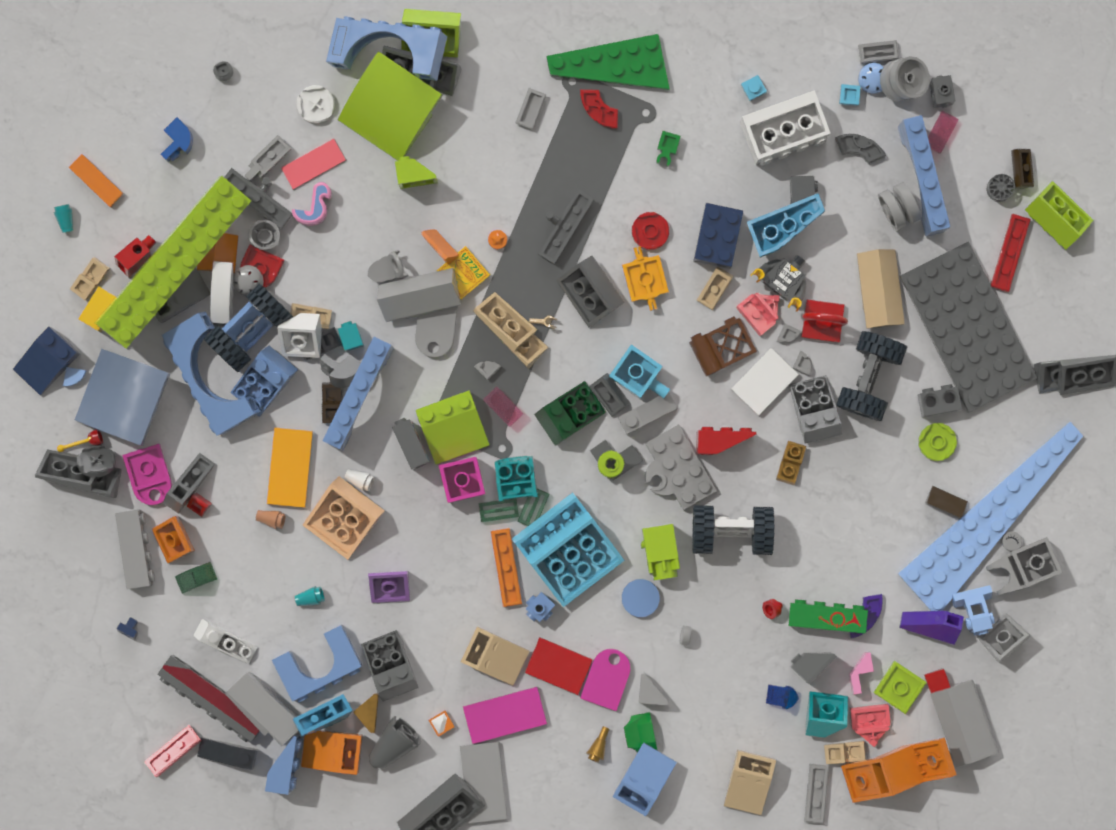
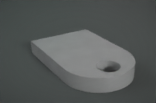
(436, 328)

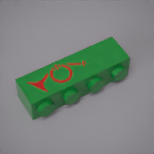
(827, 617)

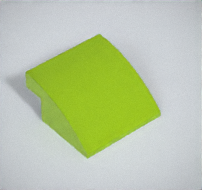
(389, 106)

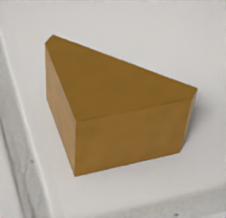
(368, 713)

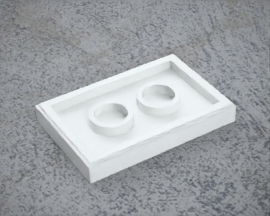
(764, 381)

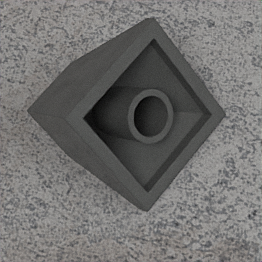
(811, 665)

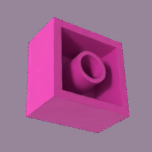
(462, 479)

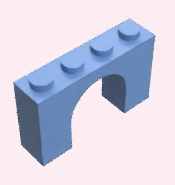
(345, 662)

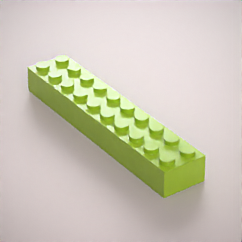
(173, 261)

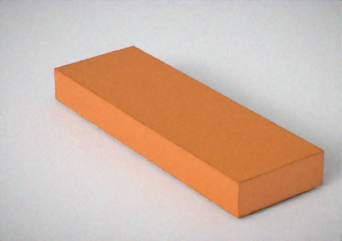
(96, 180)

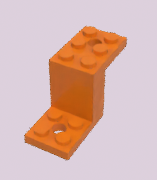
(898, 770)

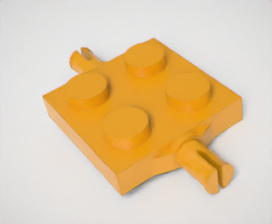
(645, 278)

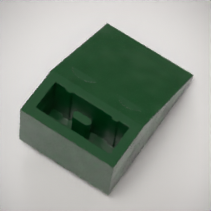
(569, 413)

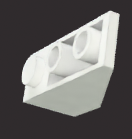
(225, 641)

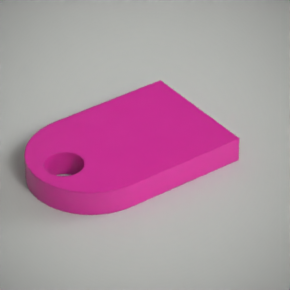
(148, 472)
(606, 681)

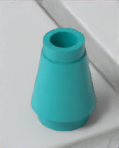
(64, 217)
(312, 596)

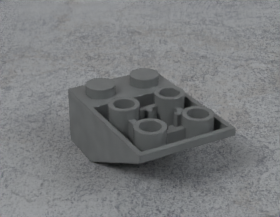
(187, 294)
(815, 409)
(389, 666)

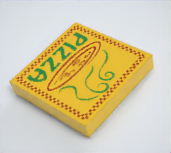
(468, 272)

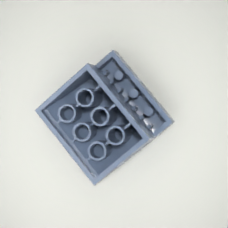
(122, 397)

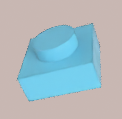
(753, 88)
(849, 95)

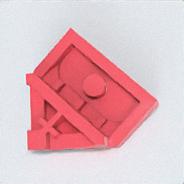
(760, 311)
(870, 721)

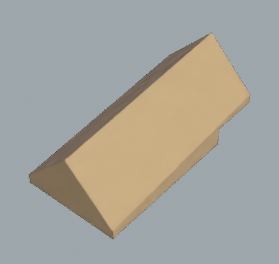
(880, 288)
(511, 329)

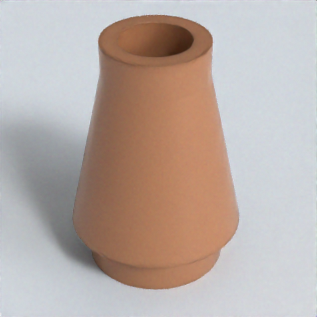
(271, 518)

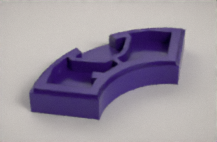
(874, 607)

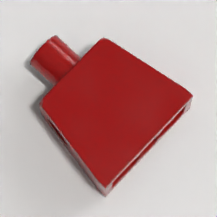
(129, 261)

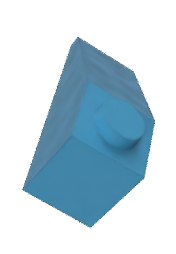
(323, 716)

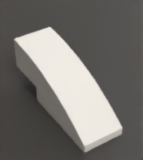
(222, 292)

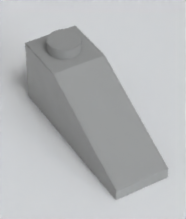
(647, 413)

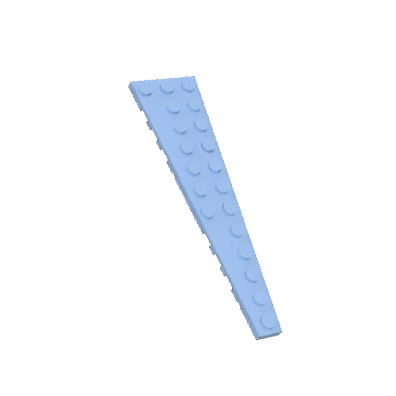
(960, 549)

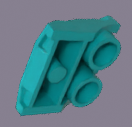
(515, 477)

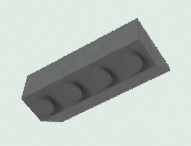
(444, 808)

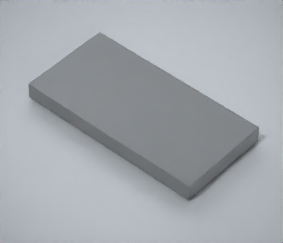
(484, 776)

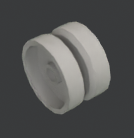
(905, 79)
(899, 206)

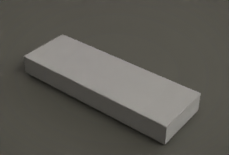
(816, 793)

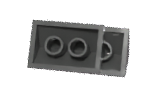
(447, 76)
(1076, 374)
(63, 469)

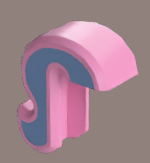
(318, 207)

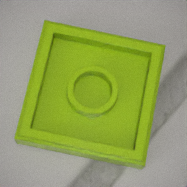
(899, 687)

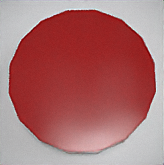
(650, 231)

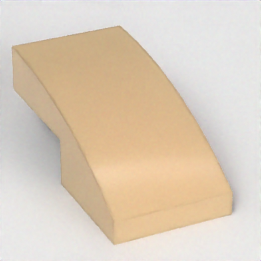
(90, 278)
(325, 314)
(845, 752)

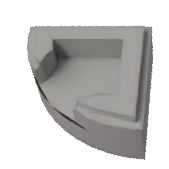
(788, 334)
(803, 364)
(487, 368)

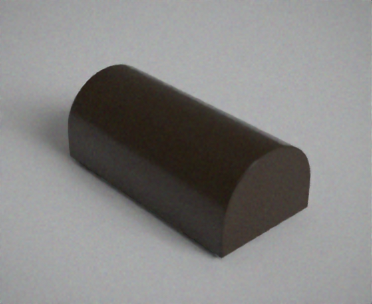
(1022, 168)

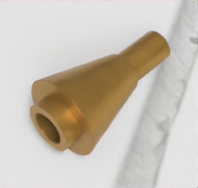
(597, 749)

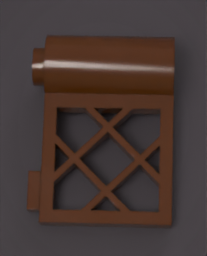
(708, 353)

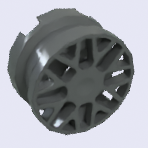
(1000, 187)

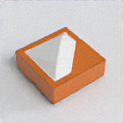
(441, 723)

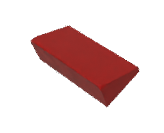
(937, 680)

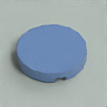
(640, 598)

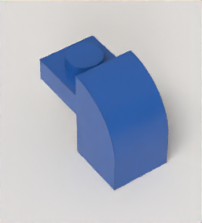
(181, 139)

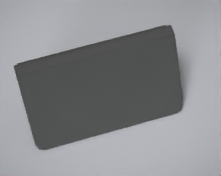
(609, 394)

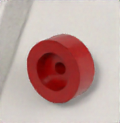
(772, 608)

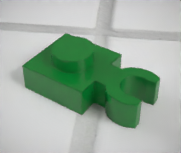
(668, 145)

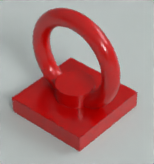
(823, 321)

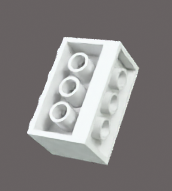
(786, 116)

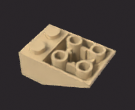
(494, 656)
(749, 782)

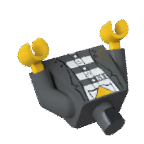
(784, 279)

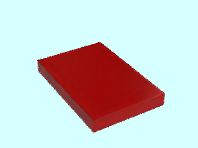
(558, 665)

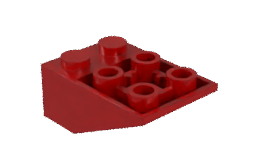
(714, 442)

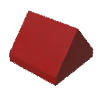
(198, 504)

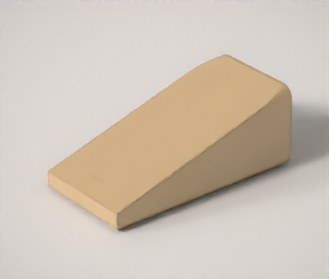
(715, 288)

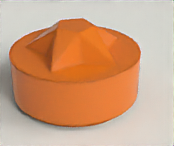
(497, 239)

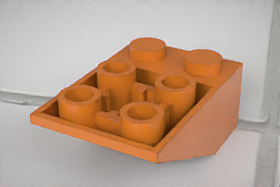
(332, 751)

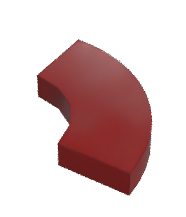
(598, 109)

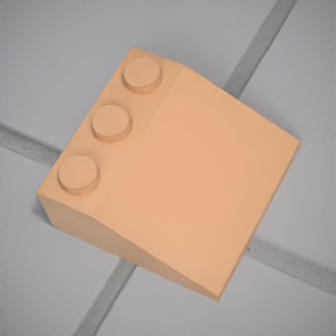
(343, 517)

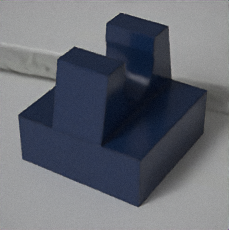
(128, 629)

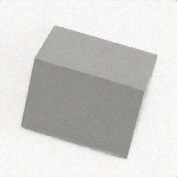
(1003, 638)

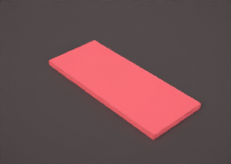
(313, 164)

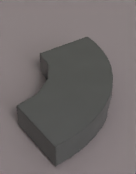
(860, 146)

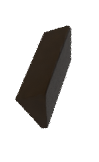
(946, 502)

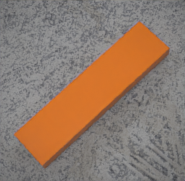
(506, 567)

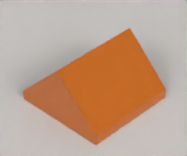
(223, 251)
(173, 539)

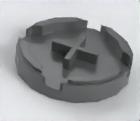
(96, 461)

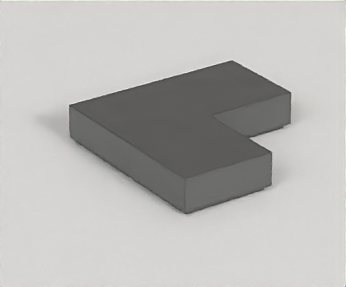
(630, 457)

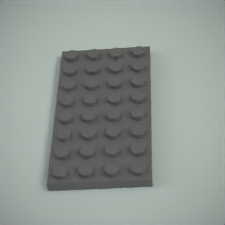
(968, 327)

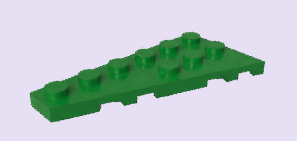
(622, 62)

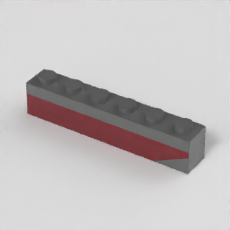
(208, 695)

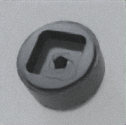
(223, 71)

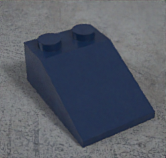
(45, 360)

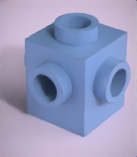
(542, 600)

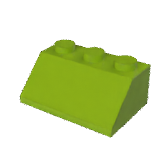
(446, 21)
(1059, 215)

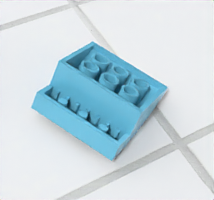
(568, 549)

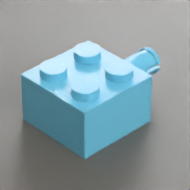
(638, 373)

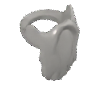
(387, 268)

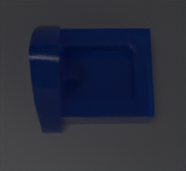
(781, 696)

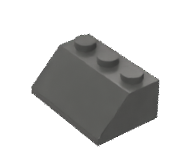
(590, 291)

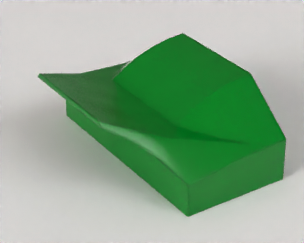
(640, 731)

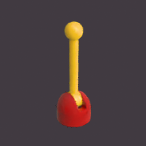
(94, 438)

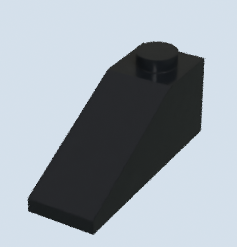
(227, 753)

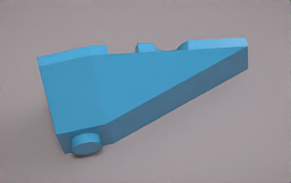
(780, 226)

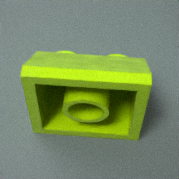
(413, 174)

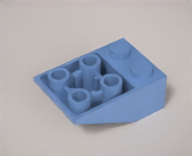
(265, 378)
(281, 774)
(644, 779)

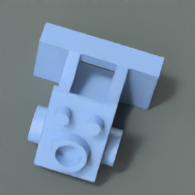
(978, 623)

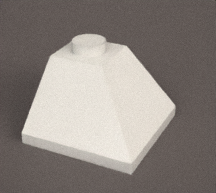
(301, 336)

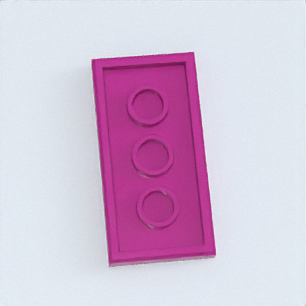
(504, 715)

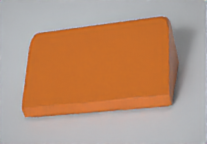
(440, 245)

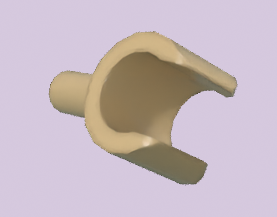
(546, 321)

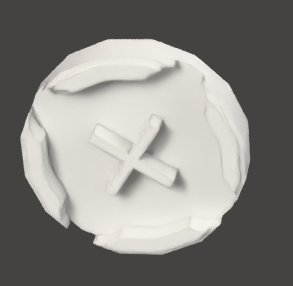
(315, 104)

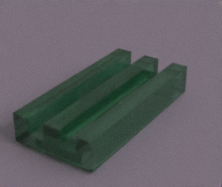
(533, 507)
(482, 512)

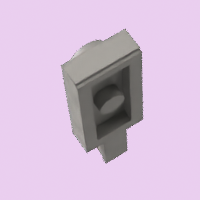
(267, 158)

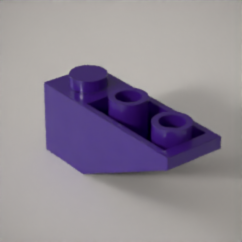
(933, 624)

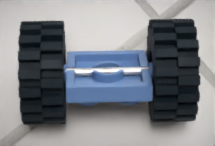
(247, 327)

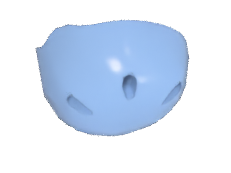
(872, 78)

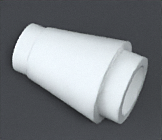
(359, 479)

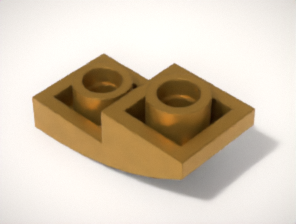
(791, 462)

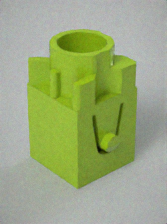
(661, 551)

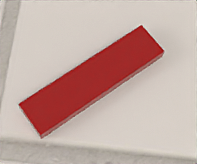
(1010, 252)

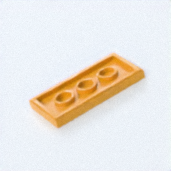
(289, 467)

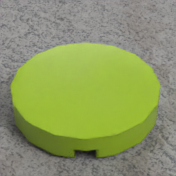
(937, 441)

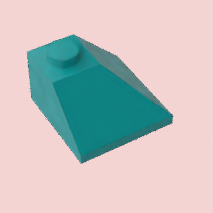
(826, 714)

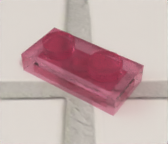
(941, 131)
(503, 406)

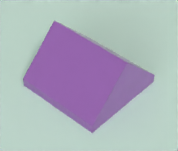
(389, 586)

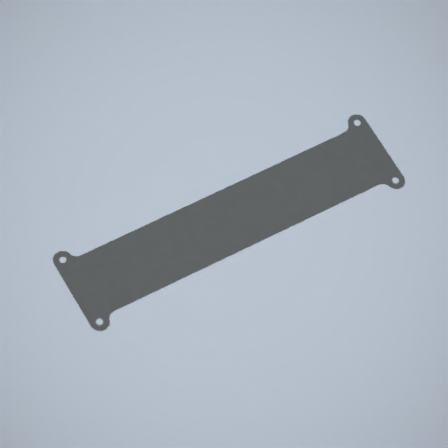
(578, 157)

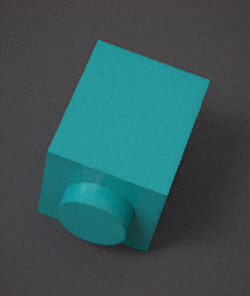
(350, 336)

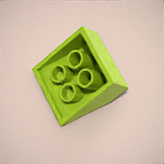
(452, 427)

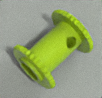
(609, 472)

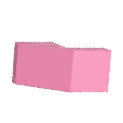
(864, 665)

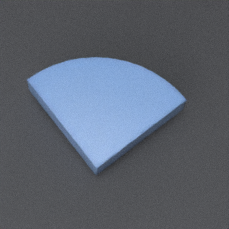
(73, 376)

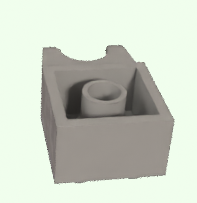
(1020, 569)

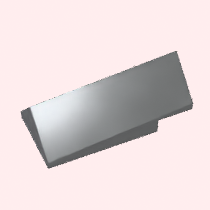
(418, 295)
(263, 708)

